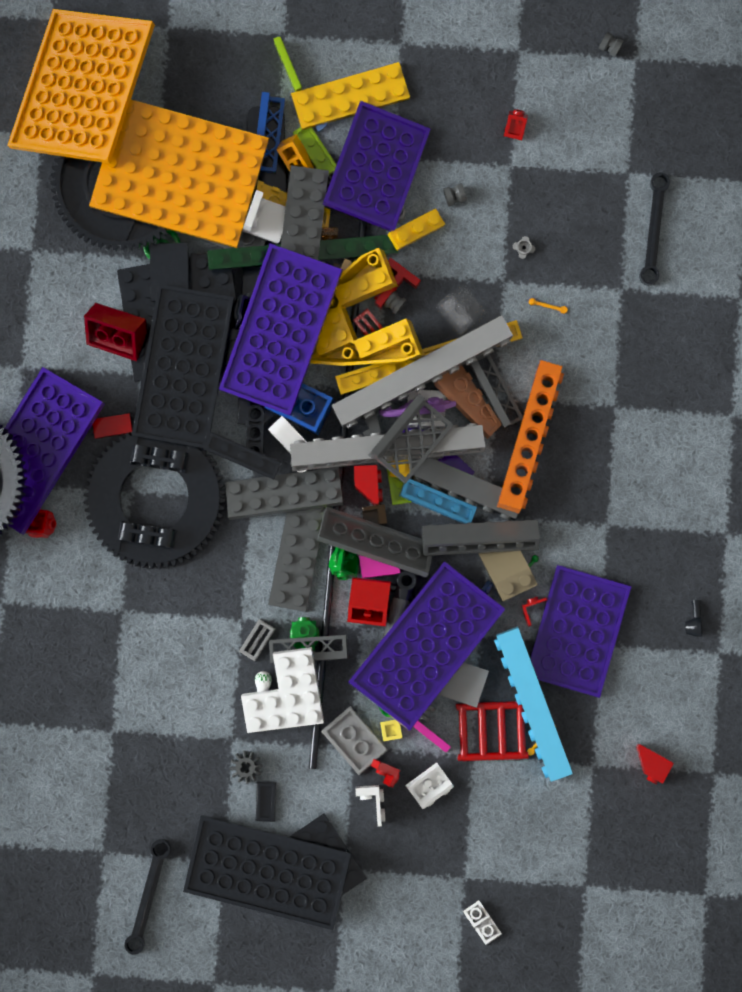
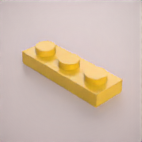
(416, 229)

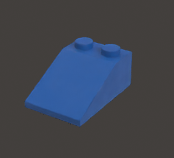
(310, 409)

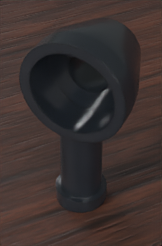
(694, 626)

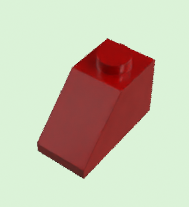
(653, 764)

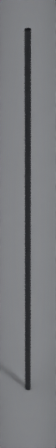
(330, 577)

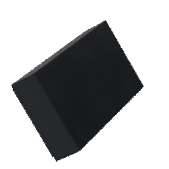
(265, 801)

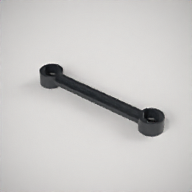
(654, 229)
(147, 897)

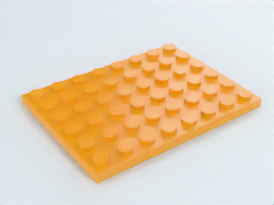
(81, 85)
(181, 174)

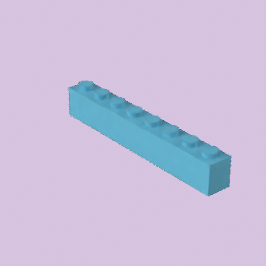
(534, 704)

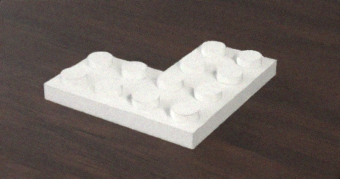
(295, 701)

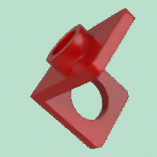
(532, 601)

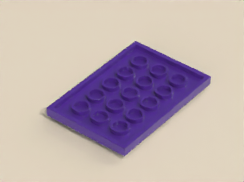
(376, 166)
(578, 630)

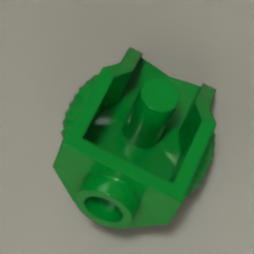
(344, 564)
(302, 629)

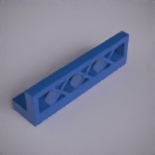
(262, 126)

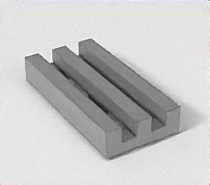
(248, 654)

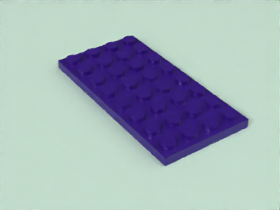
(280, 329)
(48, 431)
(426, 646)

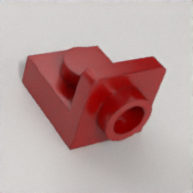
(516, 124)
(390, 772)

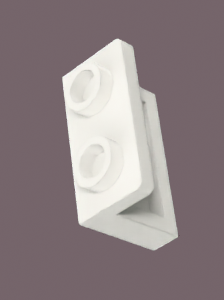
(430, 786)

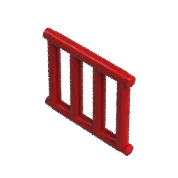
(483, 755)

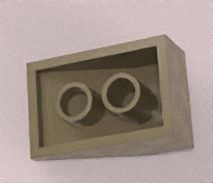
(508, 573)

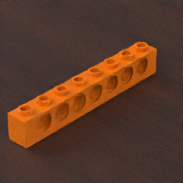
(551, 373)

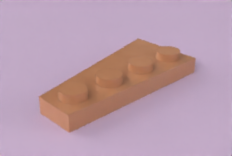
(468, 400)

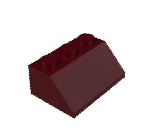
(115, 331)

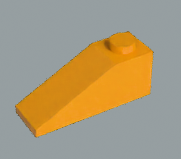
(294, 153)

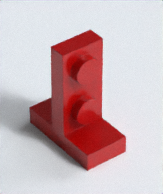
(401, 275)

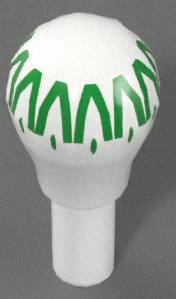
(263, 681)

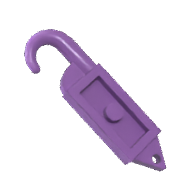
(439, 404)

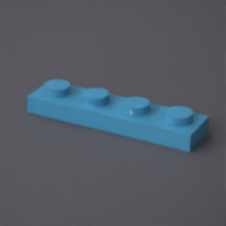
(438, 501)

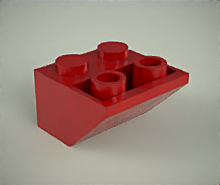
(367, 481)
(369, 601)

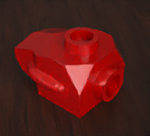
(42, 525)

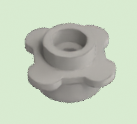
(523, 252)

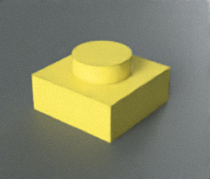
(391, 730)

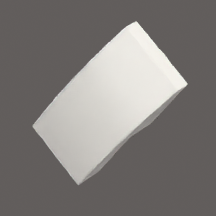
(482, 922)

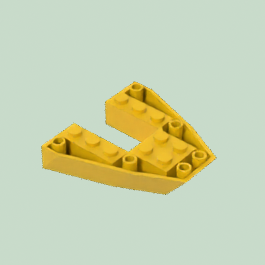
(338, 340)

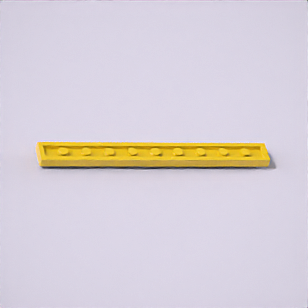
(368, 375)

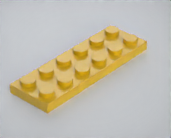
(341, 97)

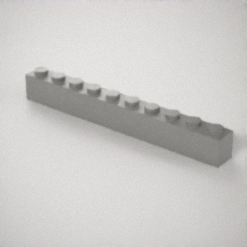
(422, 371)
(355, 450)

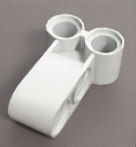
(285, 434)

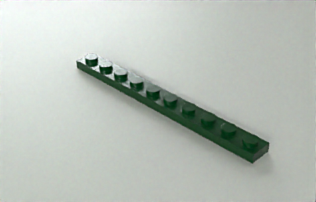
(328, 250)

